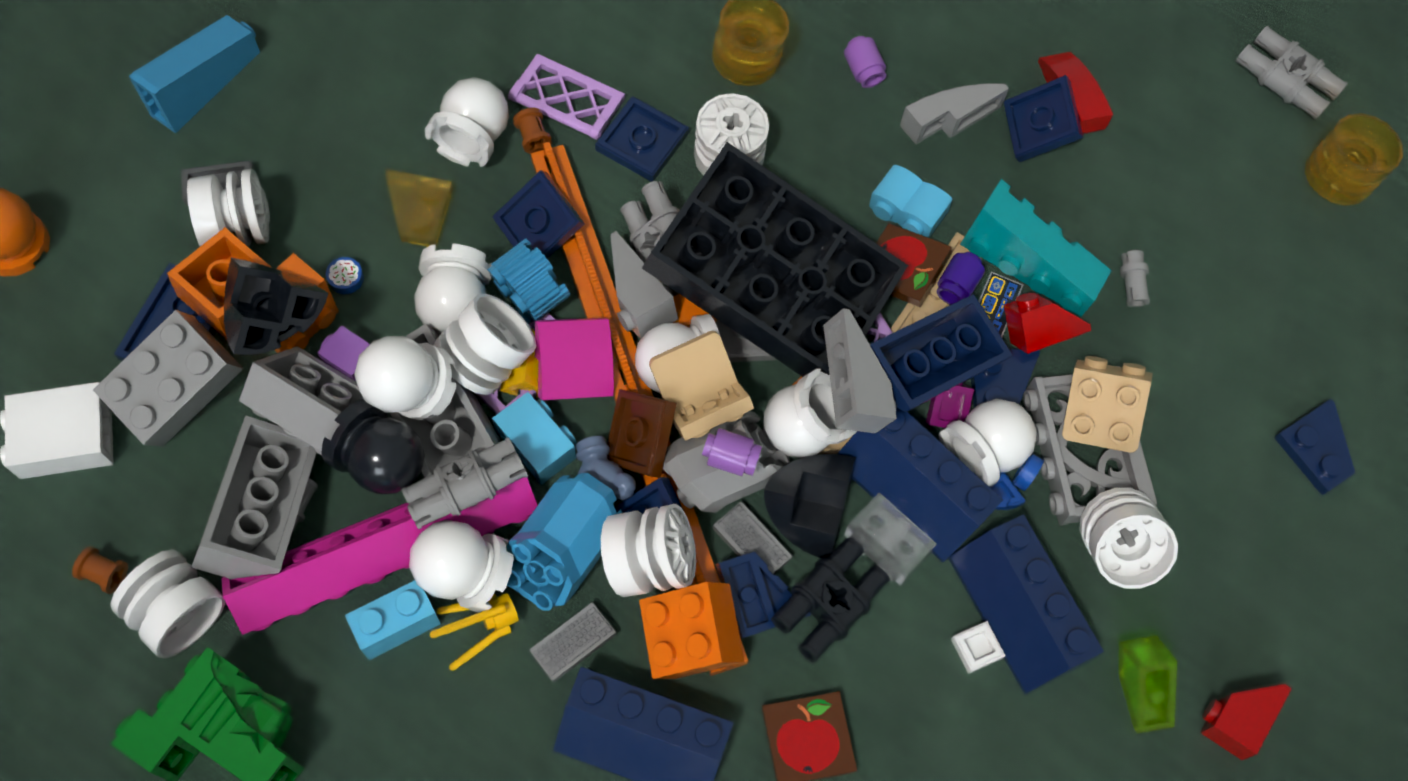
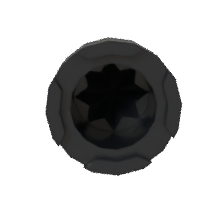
(374, 449)

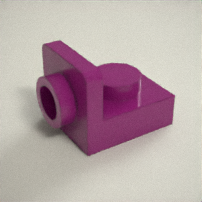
(950, 406)

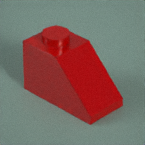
(1040, 323)
(1244, 719)

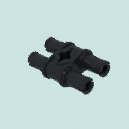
(814, 596)

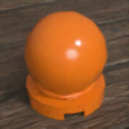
(21, 235)

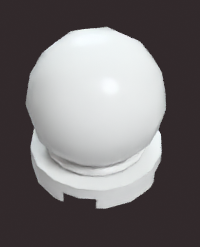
(469, 121)
(449, 283)
(665, 338)
(405, 377)
(803, 417)
(992, 439)
(460, 564)

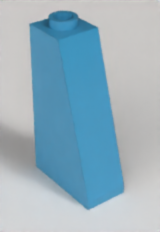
(194, 71)

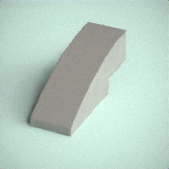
(951, 110)

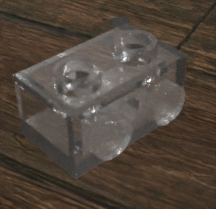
(890, 539)

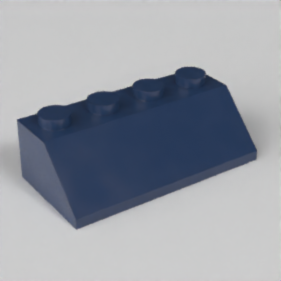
(939, 352)
(922, 481)
(1025, 604)
(639, 732)

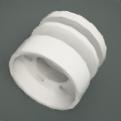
(731, 120)
(238, 208)
(486, 344)
(648, 550)
(1135, 554)
(167, 603)

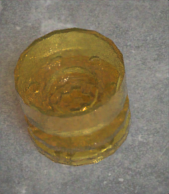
(750, 40)
(1354, 159)

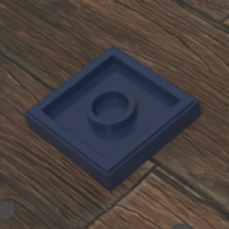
(1043, 119)
(642, 139)
(539, 215)

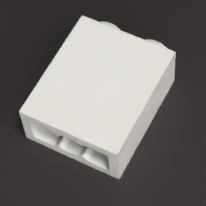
(56, 431)

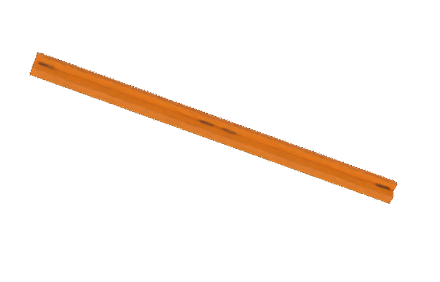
(600, 301)

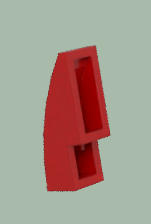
(1089, 99)

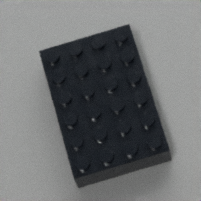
(771, 261)

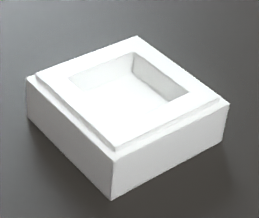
(978, 647)

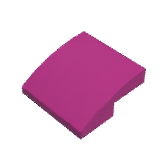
(574, 358)

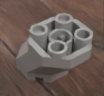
(714, 488)

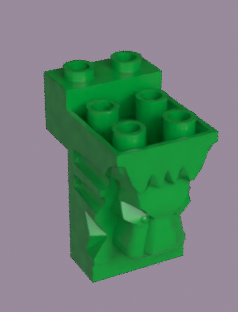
(216, 714)

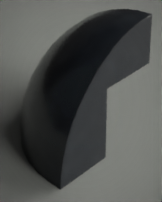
(267, 306)
(809, 500)

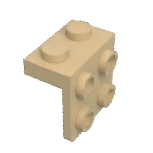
(701, 384)
(1107, 404)

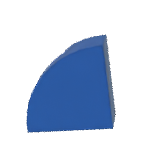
(1008, 492)

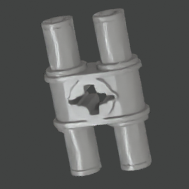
(1291, 72)
(647, 233)
(463, 483)

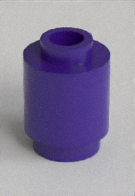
(960, 277)

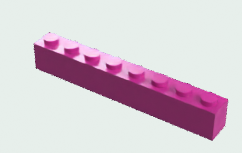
(356, 557)

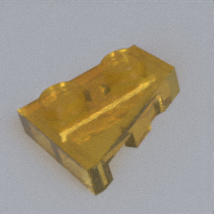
(418, 206)

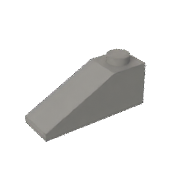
(640, 295)
(858, 382)

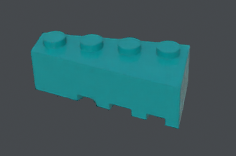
(1035, 252)

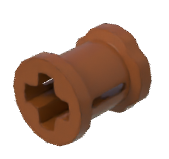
(532, 129)
(99, 569)

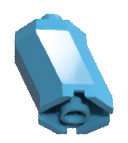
(560, 540)

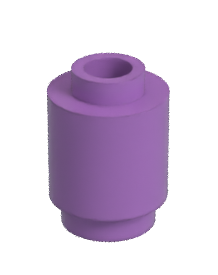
(865, 61)
(731, 452)

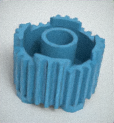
(528, 280)

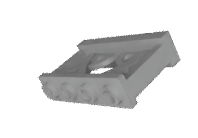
(1057, 458)

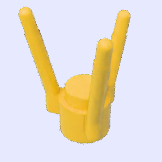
(497, 617)

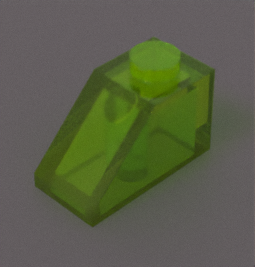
(1148, 683)

